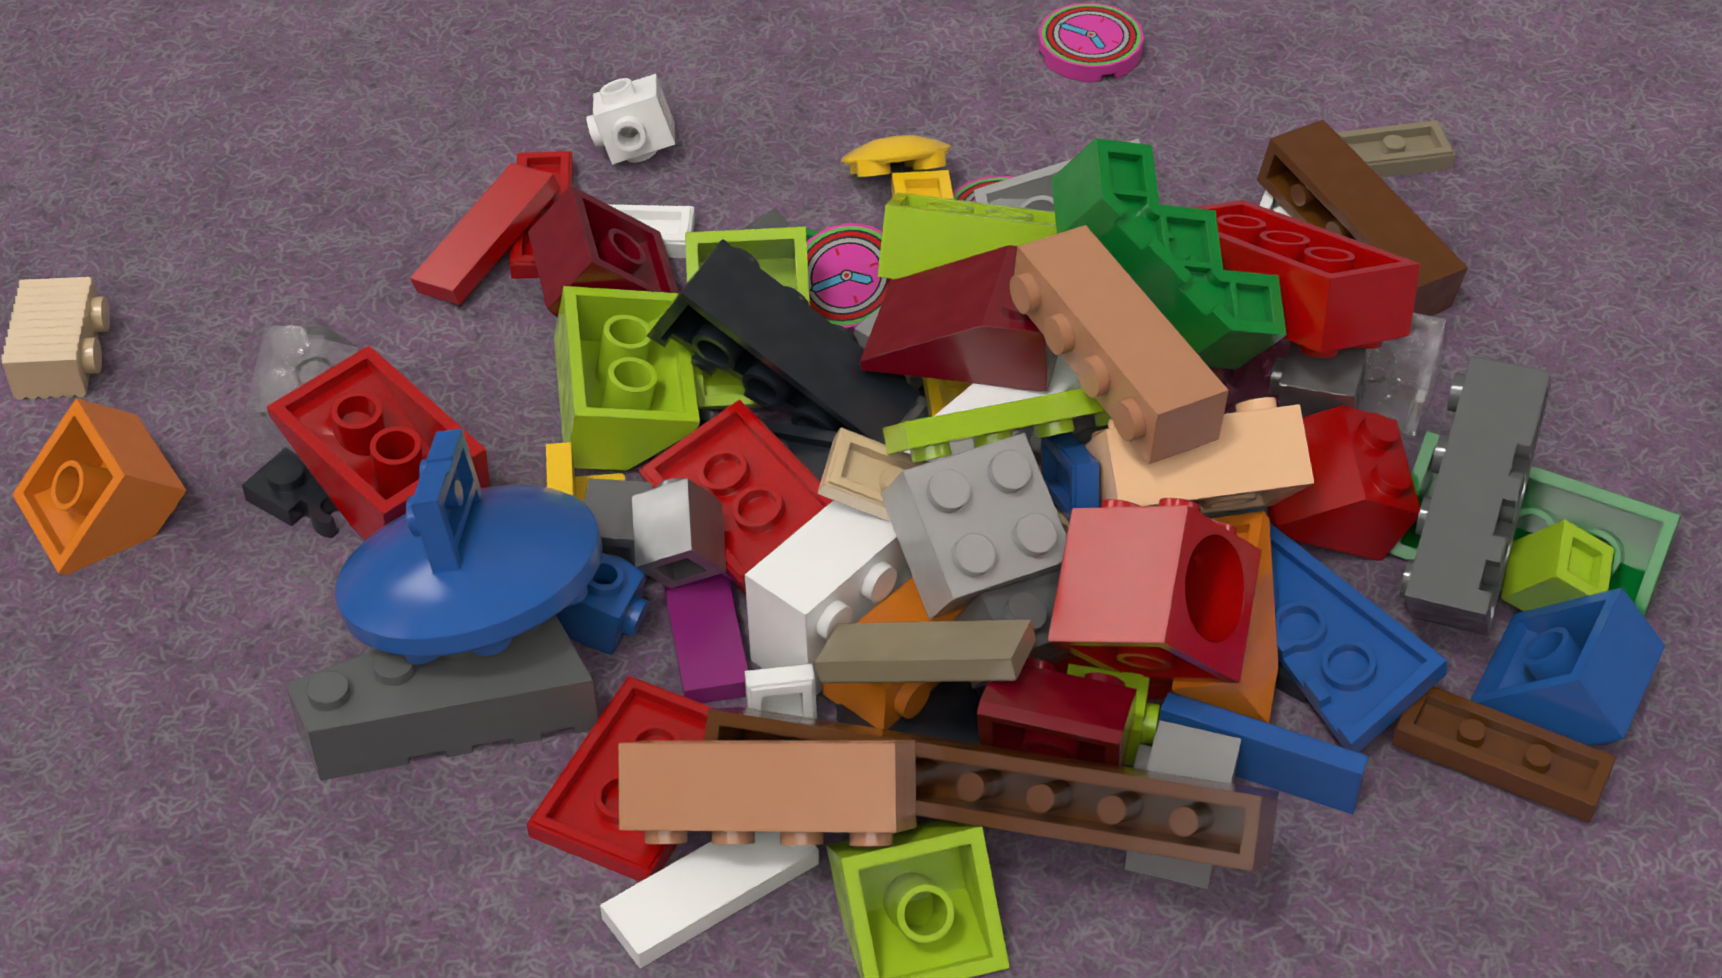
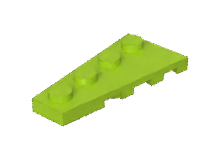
(1048, 414)

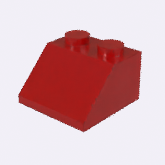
(1360, 486)

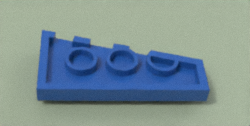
(1344, 649)

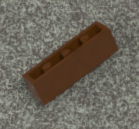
(1333, 188)

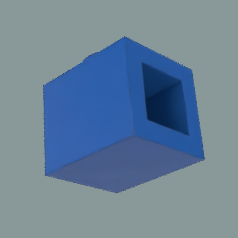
(610, 608)

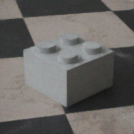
(975, 523)

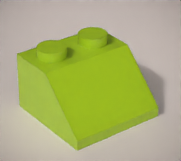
(920, 903)

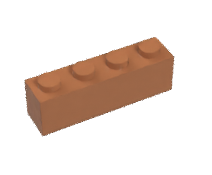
(1118, 344)
(768, 788)

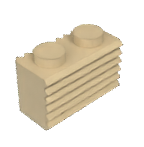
(55, 337)

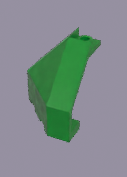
(1169, 253)

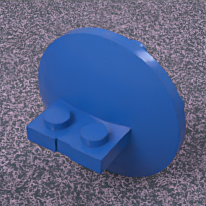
(467, 562)

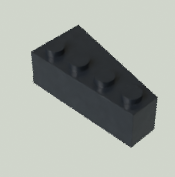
(780, 348)

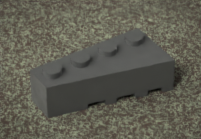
(386, 710)

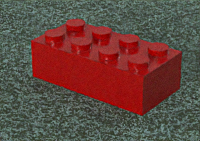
(1330, 285)

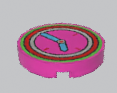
(1090, 41)
(845, 273)

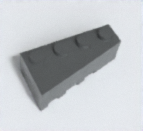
(1477, 494)

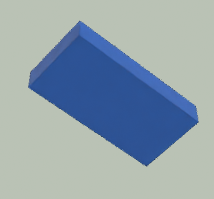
(1069, 473)

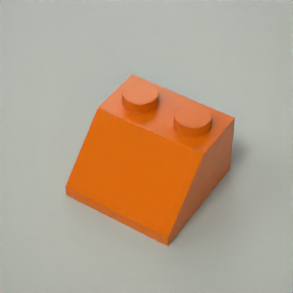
(97, 487)

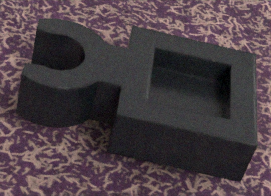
(290, 492)

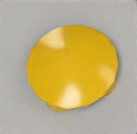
(914, 150)

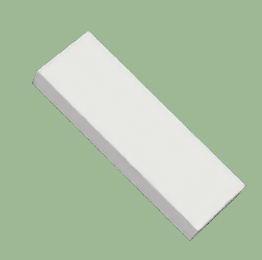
(701, 893)

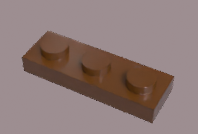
(1505, 752)

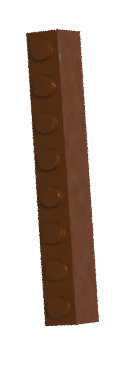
(1054, 794)

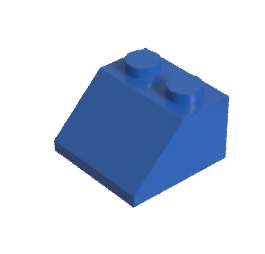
(1574, 667)

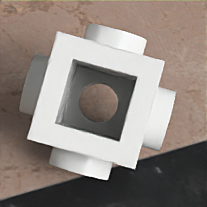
(631, 119)

